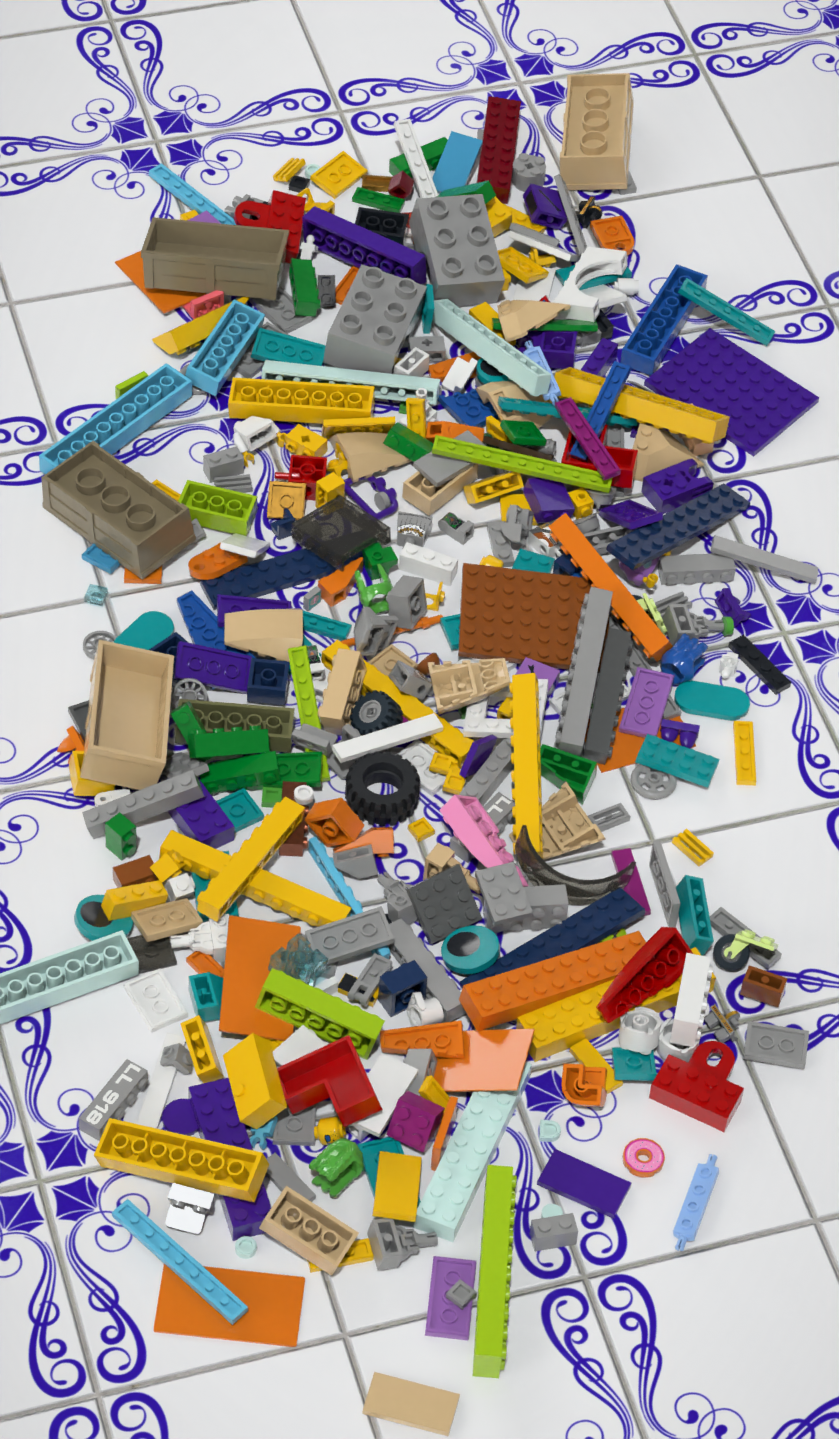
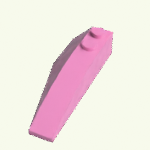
(477, 831)

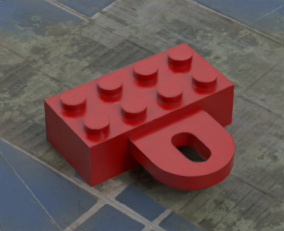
(282, 212)
(699, 1088)

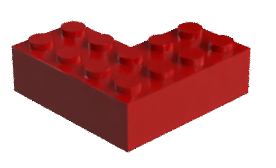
(624, 458)
(332, 1073)

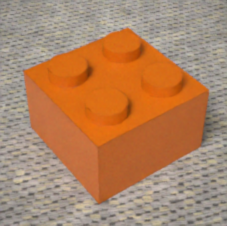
(334, 822)

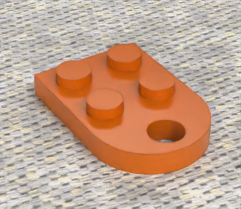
(613, 233)
(214, 563)

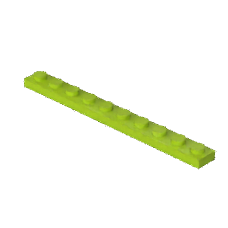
(520, 463)

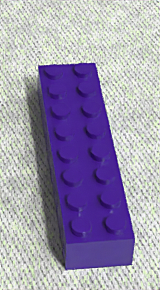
(361, 246)
(220, 1123)

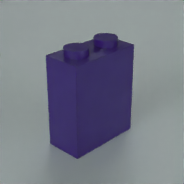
(547, 499)

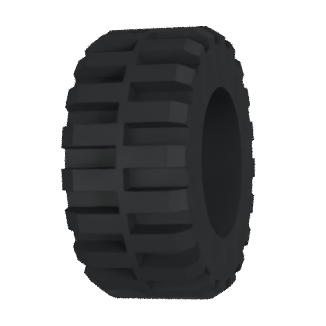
(382, 769)

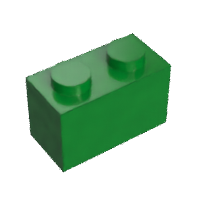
(120, 836)

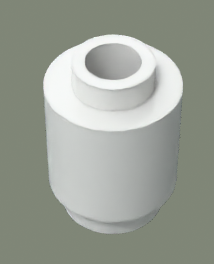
(627, 286)

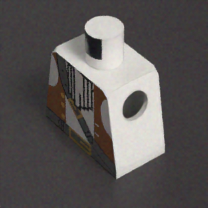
(542, 541)

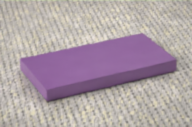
(646, 703)
(443, 1316)

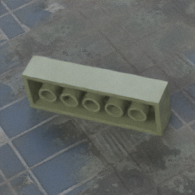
(227, 715)

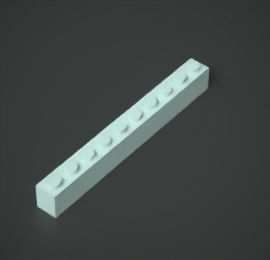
(491, 347)
(385, 384)

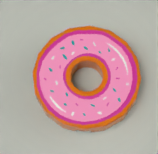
(646, 1147)

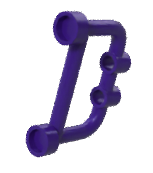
(377, 484)

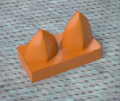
(71, 742)

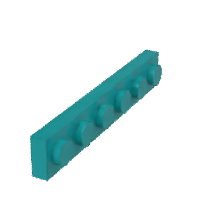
(726, 311)

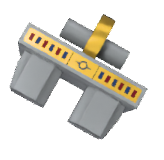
(726, 1031)

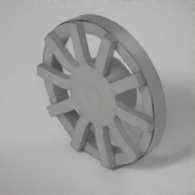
(94, 634)
(188, 693)

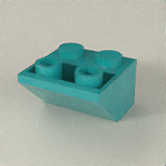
(206, 995)

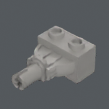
(681, 621)
(398, 900)
(395, 1243)

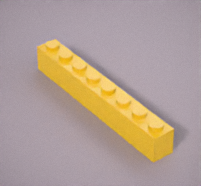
(250, 859)

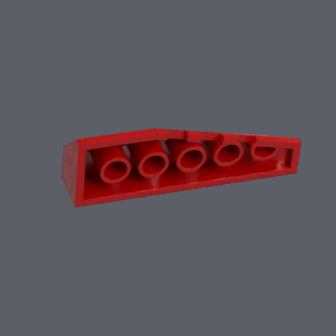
(646, 973)

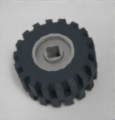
(375, 712)

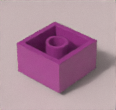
(415, 1121)

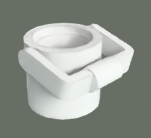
(424, 1011)

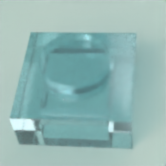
(96, 595)

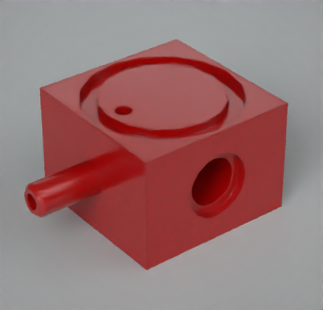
(305, 470)

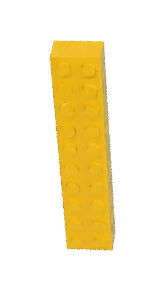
(646, 406)
(577, 1018)

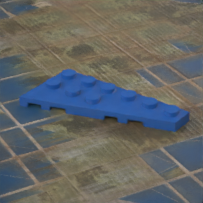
(468, 408)
(203, 624)

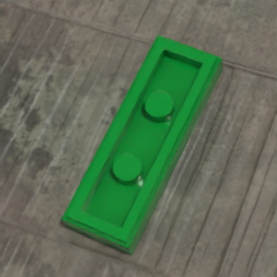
(378, 200)

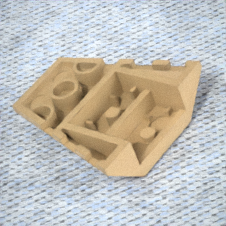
(367, 453)
(265, 631)
(466, 682)
(565, 825)

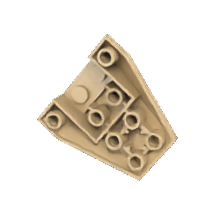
(491, 391)

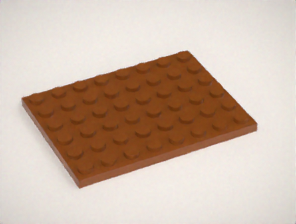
(520, 615)

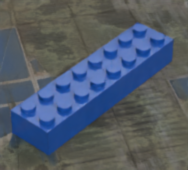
(661, 322)

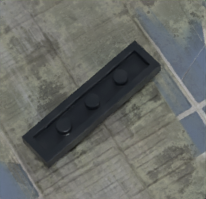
(759, 664)

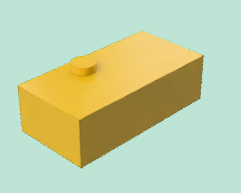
(254, 1081)

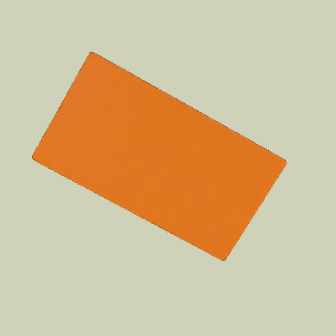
(245, 972)
(271, 1299)

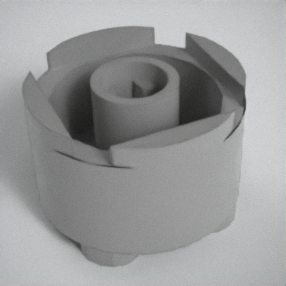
(528, 170)

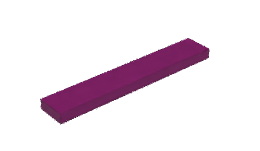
(587, 438)

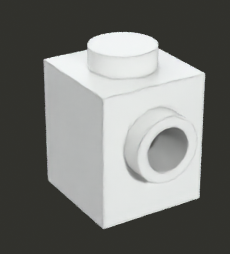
(180, 887)

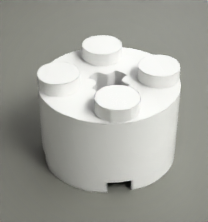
(639, 1030)
(665, 1047)

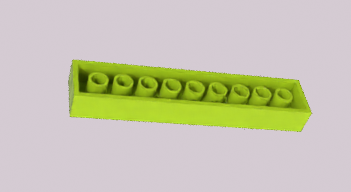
(494, 1272)

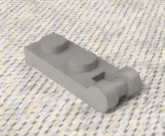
(369, 979)

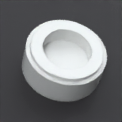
(303, 794)

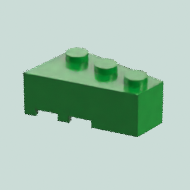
(564, 767)

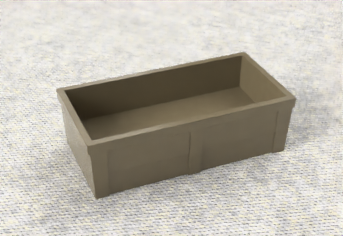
(214, 258)
(117, 510)

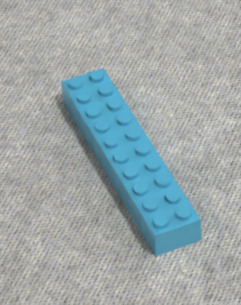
(124, 417)

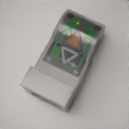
(456, 528)

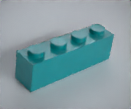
(694, 913)

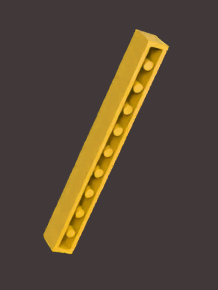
(447, 742)
(526, 758)
(264, 888)

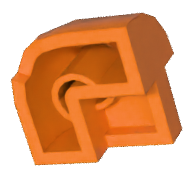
(584, 1085)

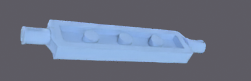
(537, 356)
(696, 1202)

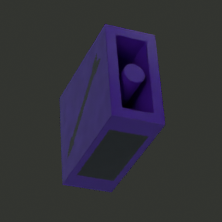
(545, 206)

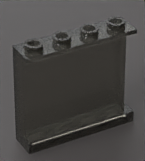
(339, 531)

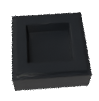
(298, 183)

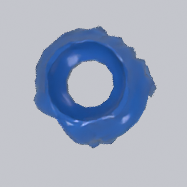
(683, 659)

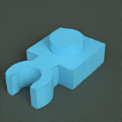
(261, 1133)

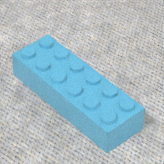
(224, 347)

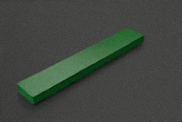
(558, 325)

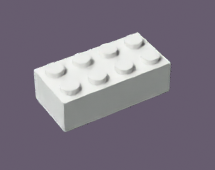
(691, 1000)

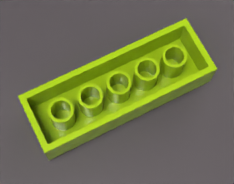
(316, 1010)

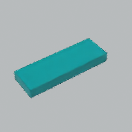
(326, 626)

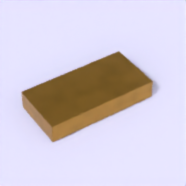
(376, 183)

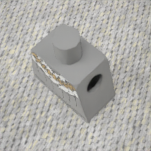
(413, 529)
(411, 680)

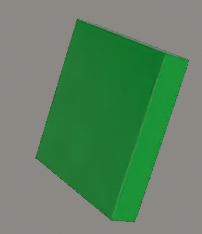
(523, 433)

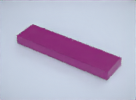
(621, 859)

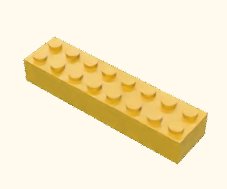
(299, 400)
(181, 1159)

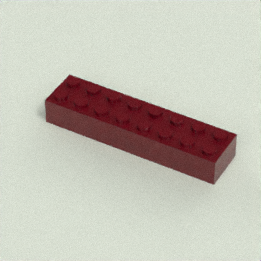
(499, 145)

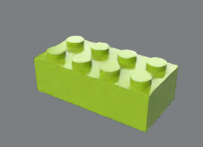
(219, 507)

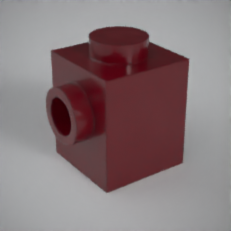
(401, 185)

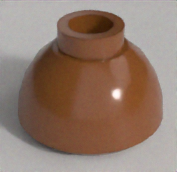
(423, 665)

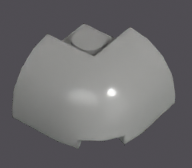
(517, 524)

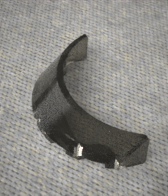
(579, 891)

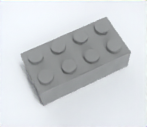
(548, 907)

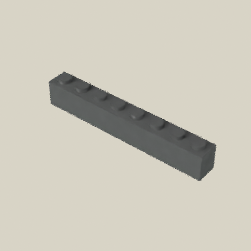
(607, 696)

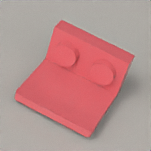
(205, 304)

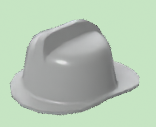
(602, 498)
(588, 523)

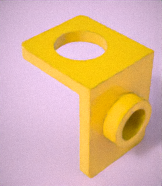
(310, 203)
(337, 466)
(436, 598)

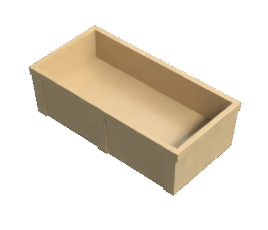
(597, 131)
(127, 716)

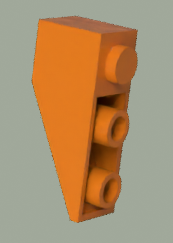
(451, 430)
(339, 584)
(379, 837)

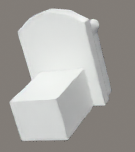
(308, 248)
(728, 665)

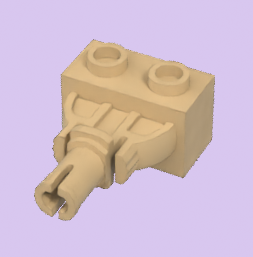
(442, 858)

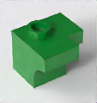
(376, 555)

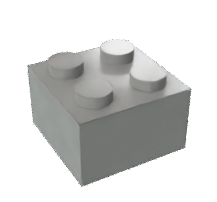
(407, 601)

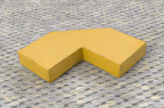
(448, 766)

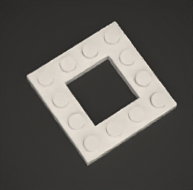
(479, 726)

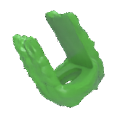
(366, 594)
(337, 1166)

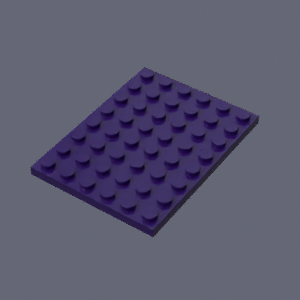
(734, 383)

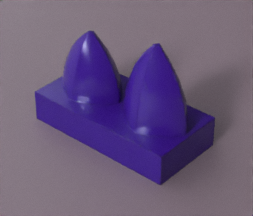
(730, 607)
(687, 732)

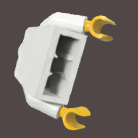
(254, 433)

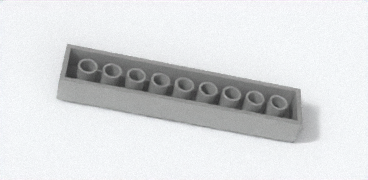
(583, 671)

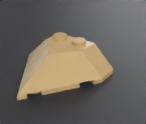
(523, 315)
(658, 451)

